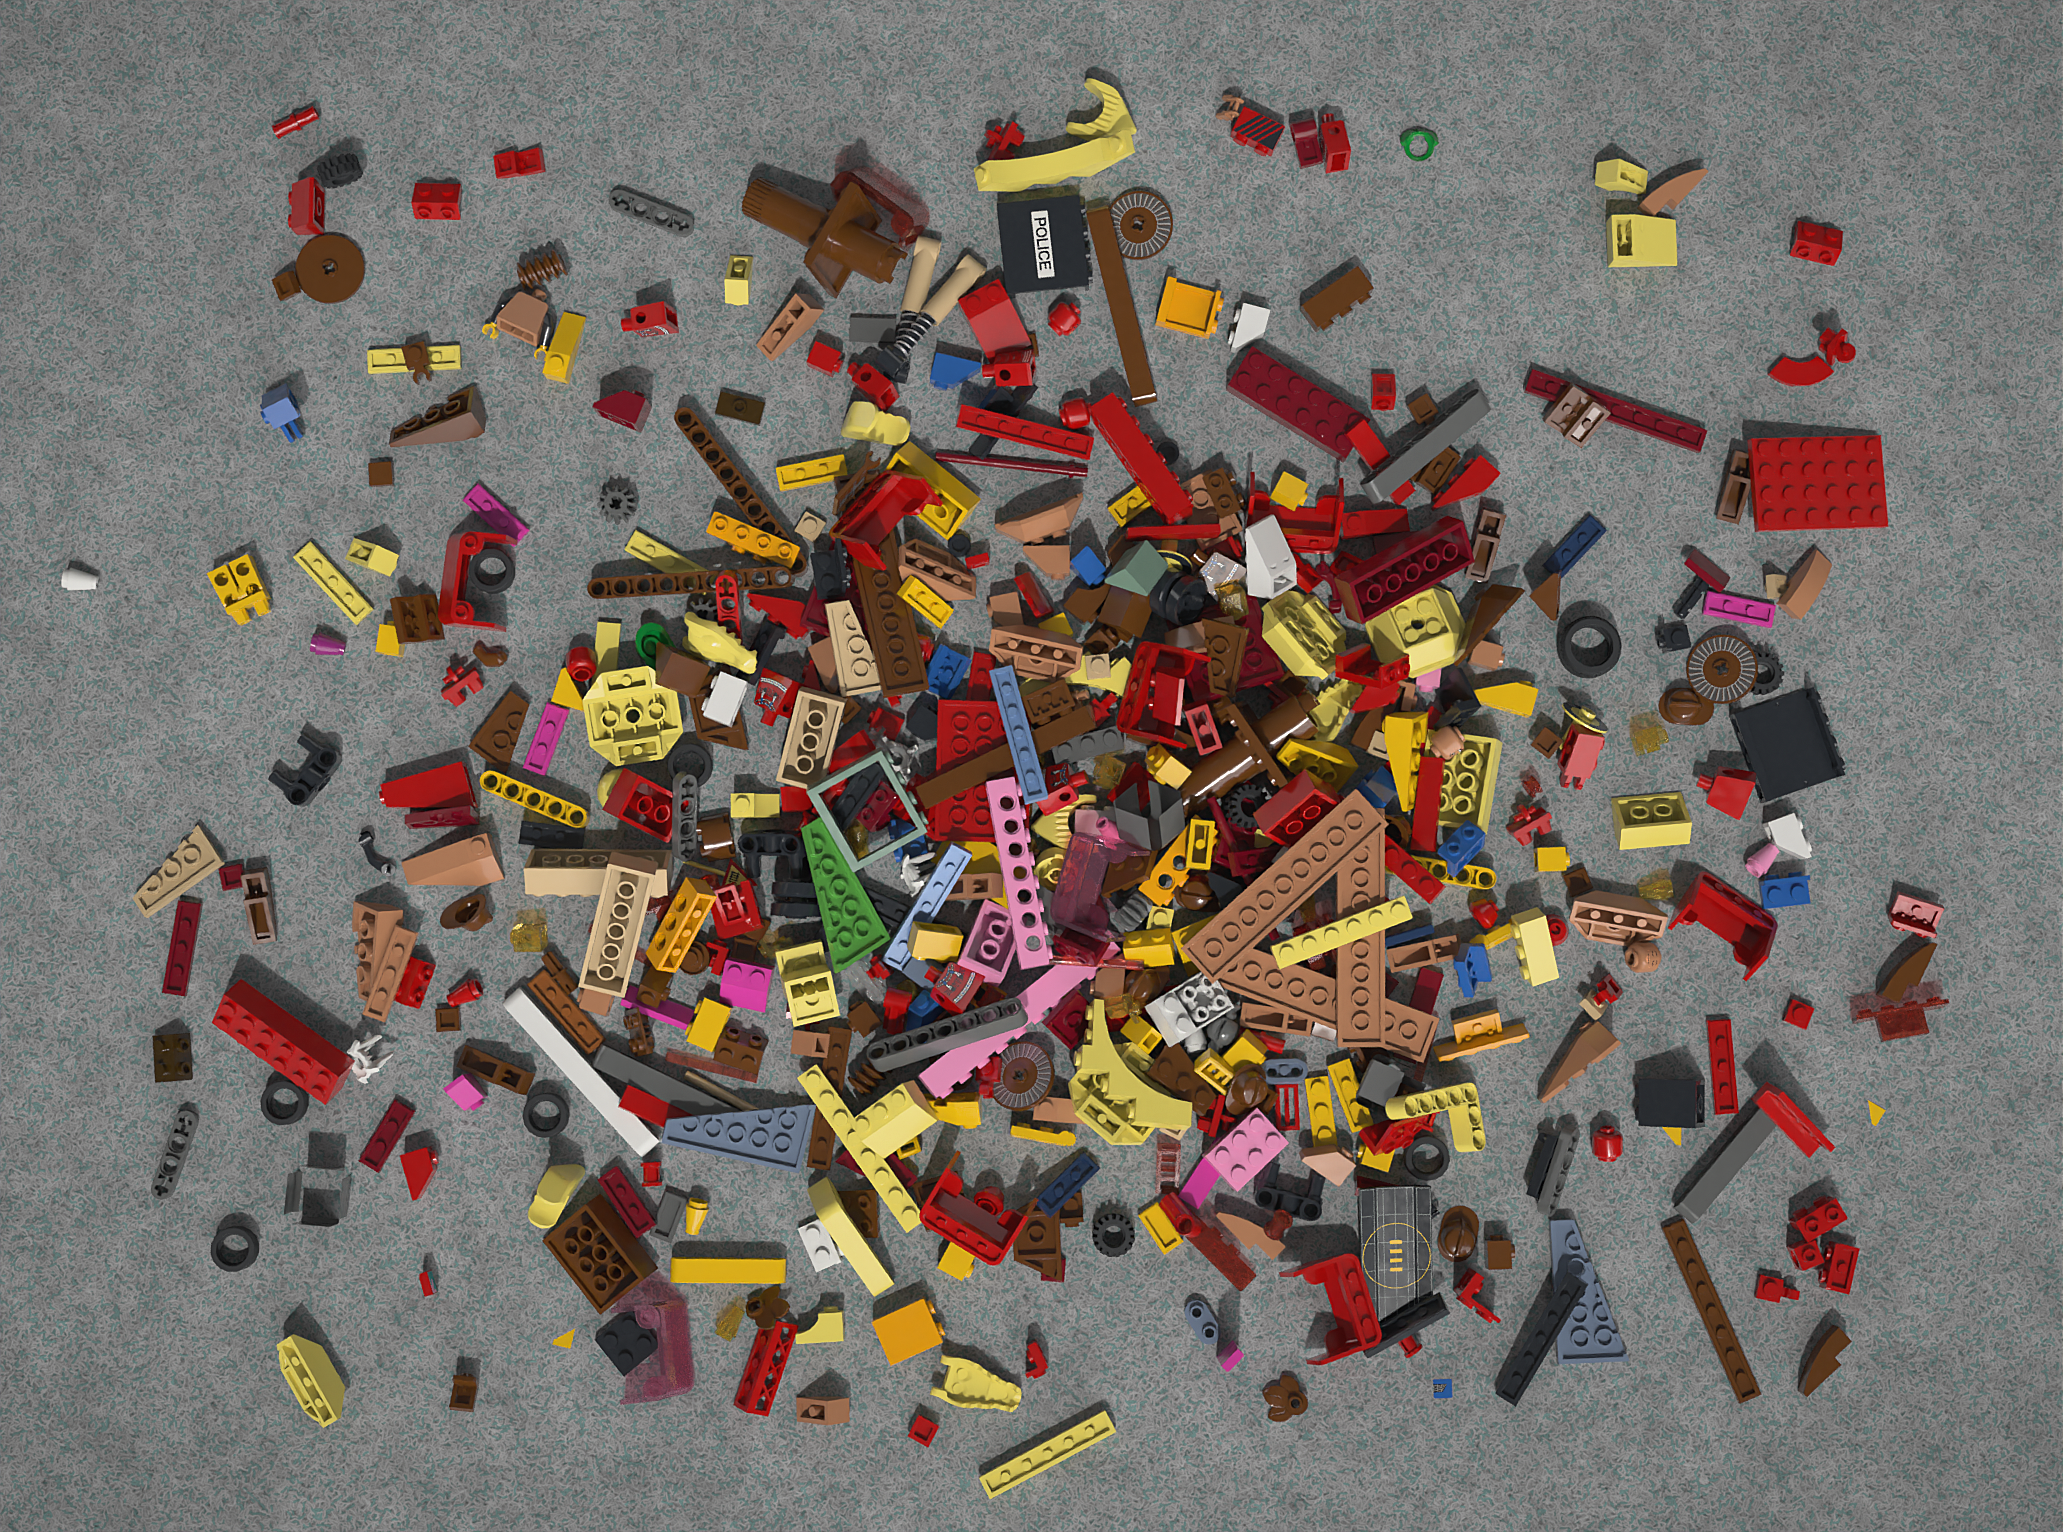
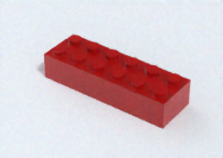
(1141, 460)
(283, 1041)

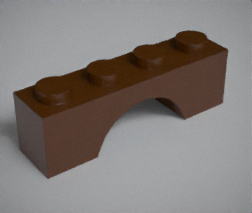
(1085, 603)

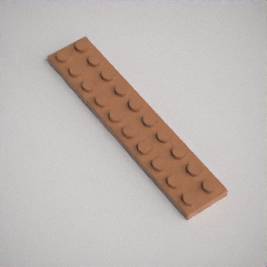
(1285, 886)
(1362, 961)
(1314, 998)

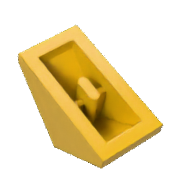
(567, 692)

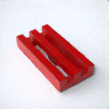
(1287, 1127)

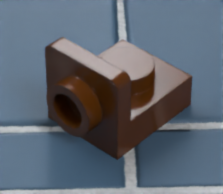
(1072, 1211)

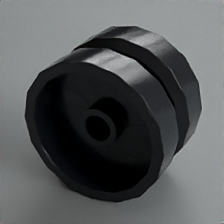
(1178, 597)
(796, 901)

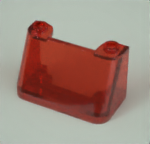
(909, 216)

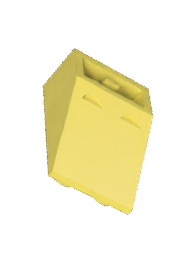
(1641, 241)

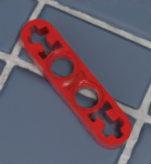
(724, 612)

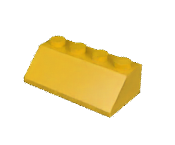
(956, 498)

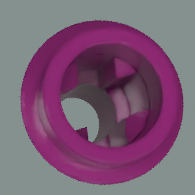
(326, 645)

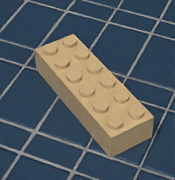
(584, 870)
(618, 924)

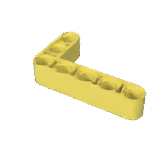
(1463, 1109)
(848, 1236)

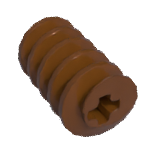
(541, 269)
(867, 1078)

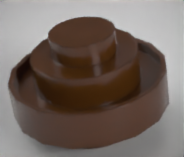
(696, 959)

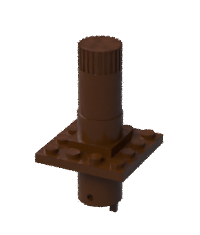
(835, 238)
(1249, 751)

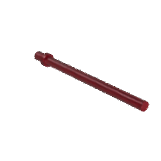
(1013, 464)
(1232, 845)

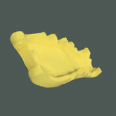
(712, 643)
(1334, 708)
(973, 1386)

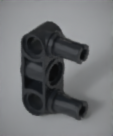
(313, 776)
(773, 843)
(1290, 1201)

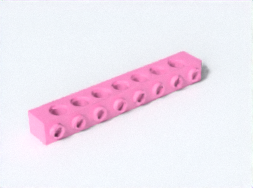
(995, 792)

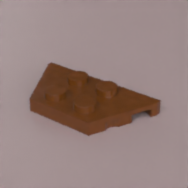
(712, 730)
(1128, 873)
(1039, 1243)

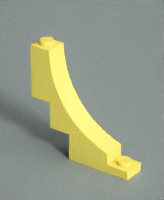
(1054, 167)

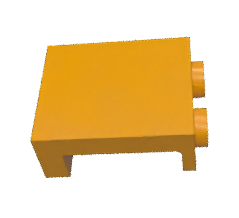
(1189, 309)
(908, 1330)

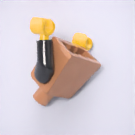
(525, 319)

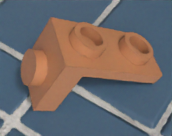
(1408, 699)

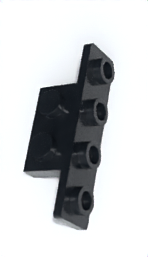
(1001, 402)

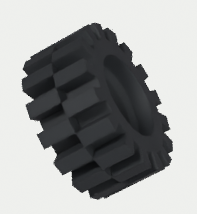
(339, 170)
(1775, 676)
(1235, 800)
(1124, 1245)

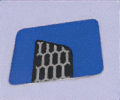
(1442, 1388)

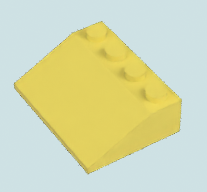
(1468, 782)

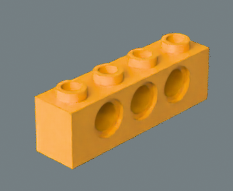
(1151, 887)
(681, 924)

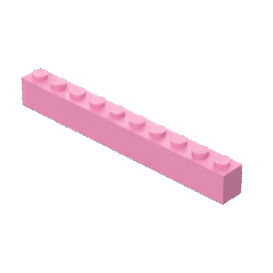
(1036, 999)

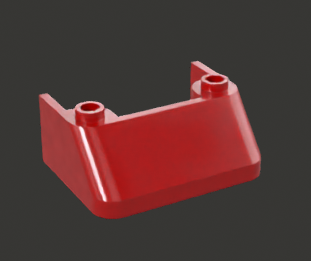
(878, 511)
(1304, 529)
(452, 607)
(1134, 714)
(1730, 917)
(969, 1224)
(1350, 1304)

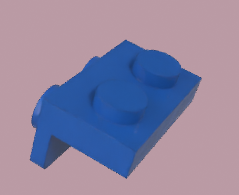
(946, 671)
(1472, 967)

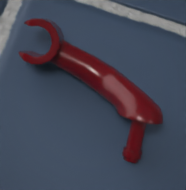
(1327, 575)

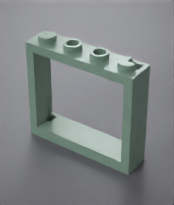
(897, 780)

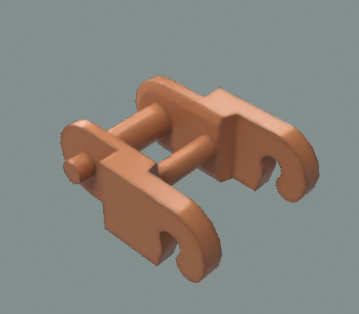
(1229, 115)

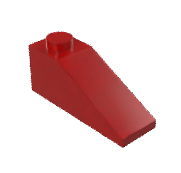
(1373, 523)

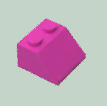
(746, 984)

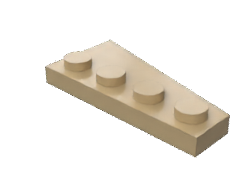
(851, 651)
(187, 867)

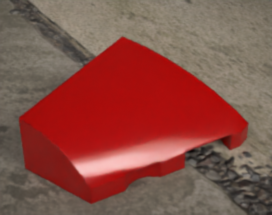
(1033, 594)

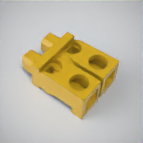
(241, 589)

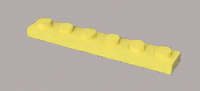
(1341, 932)
(1047, 1454)

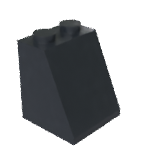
(1670, 1103)

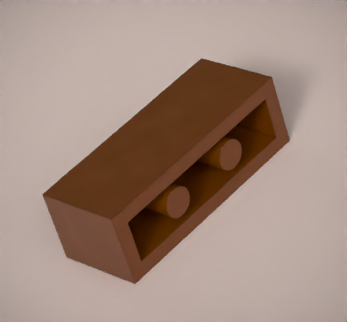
(1337, 299)

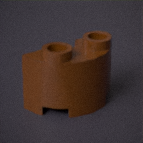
(716, 837)

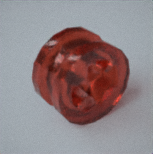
(1531, 786)

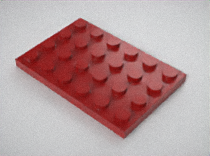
(1817, 483)
(964, 734)

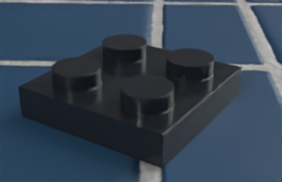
(627, 1343)

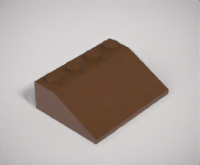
(600, 1254)

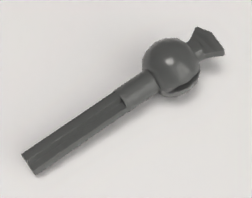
(1223, 1030)

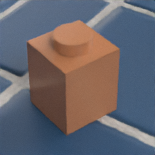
(1487, 656)
(595, 1001)
(810, 1043)

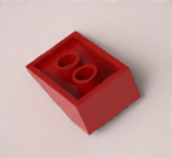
(994, 321)

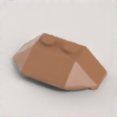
(1042, 522)
(936, 570)
(1036, 652)
(1617, 918)

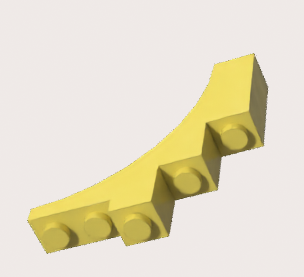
(1116, 684)
(1119, 1083)

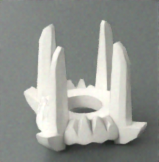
(906, 755)
(911, 873)
(359, 1050)

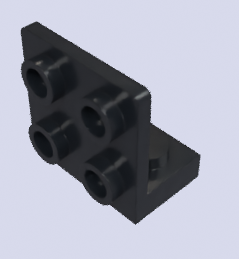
(830, 573)
(1456, 699)

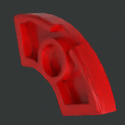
(1800, 374)

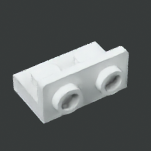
(820, 1245)

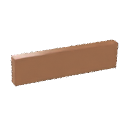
(390, 973)

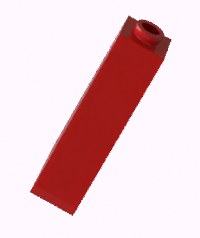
(431, 789)

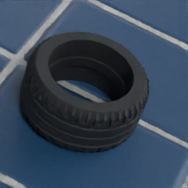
(1611, 636)

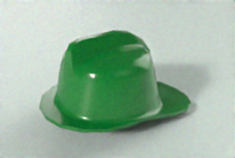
(646, 641)

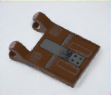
(855, 483)

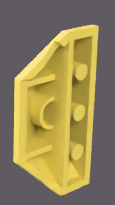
(312, 1378)

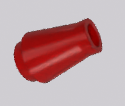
(466, 992)

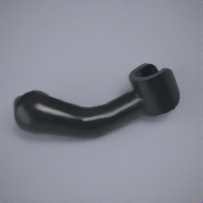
(384, 867)

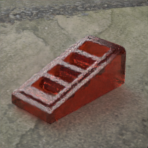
(1168, 1148)

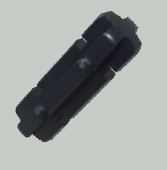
(1691, 598)

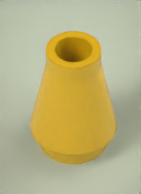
(695, 1214)

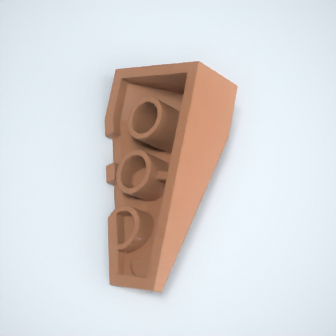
(462, 863)
(374, 928)
(1588, 1047)

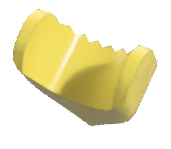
(1112, 119)
(871, 425)
(1055, 826)
(554, 1193)

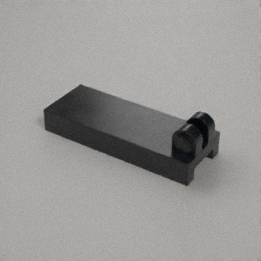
(764, 645)
(551, 835)
(1543, 1164)

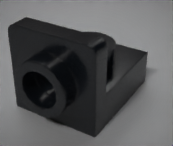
(1673, 639)

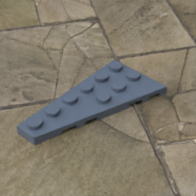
(757, 1136)
(1590, 1330)

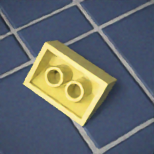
(1651, 820)
(894, 1119)

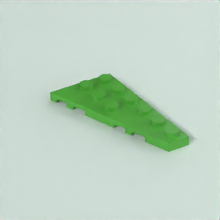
(846, 911)

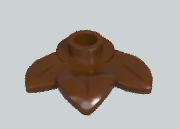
(767, 1308)
(1281, 1399)

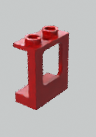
(1356, 662)

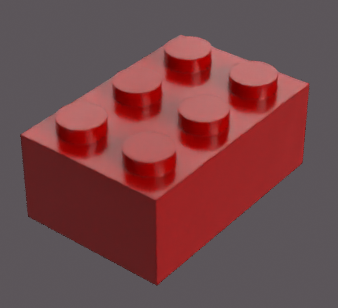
(642, 804)
(1296, 809)

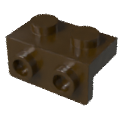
(172, 1057)

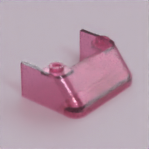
(1081, 882)
(674, 1348)

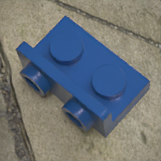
(1462, 847)
(913, 848)
(1784, 891)

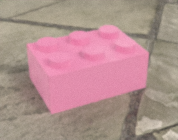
(989, 943)
(1245, 1149)

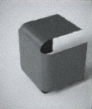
(1163, 823)
(1382, 1082)
(293, 1193)

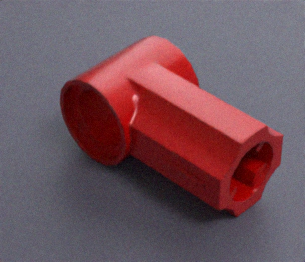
(897, 1005)
(1179, 1215)

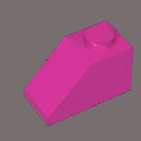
(466, 1092)

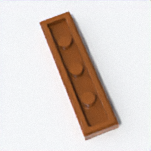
(566, 1012)

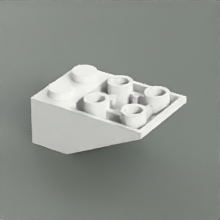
(1268, 560)
(1188, 1008)

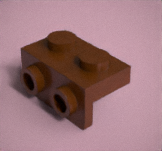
(1223, 493)
(740, 1049)

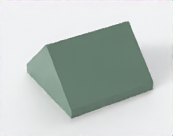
(1138, 569)

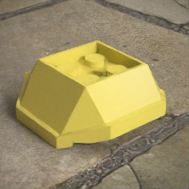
(1303, 633)
(1428, 647)
(607, 720)
(1110, 1116)

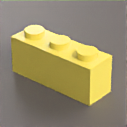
(1534, 947)

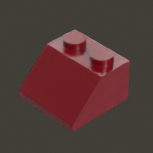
(625, 408)

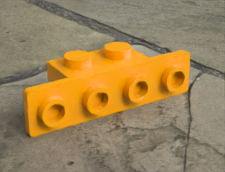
(753, 541)
(1479, 1033)

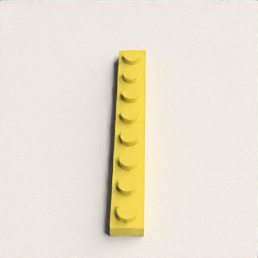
(870, 1162)

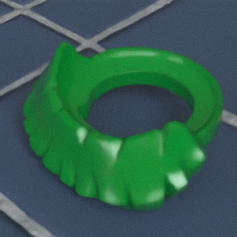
(1430, 137)

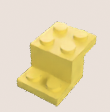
(807, 982)

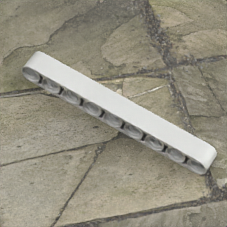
(579, 1070)

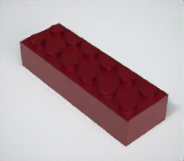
(1295, 403)
(1404, 569)

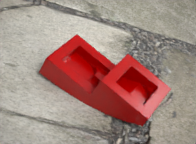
(518, 164)

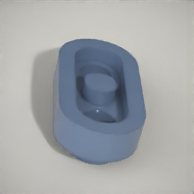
(1283, 1071)
(1202, 1322)

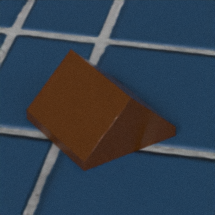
(1548, 595)
(1126, 611)
(679, 670)

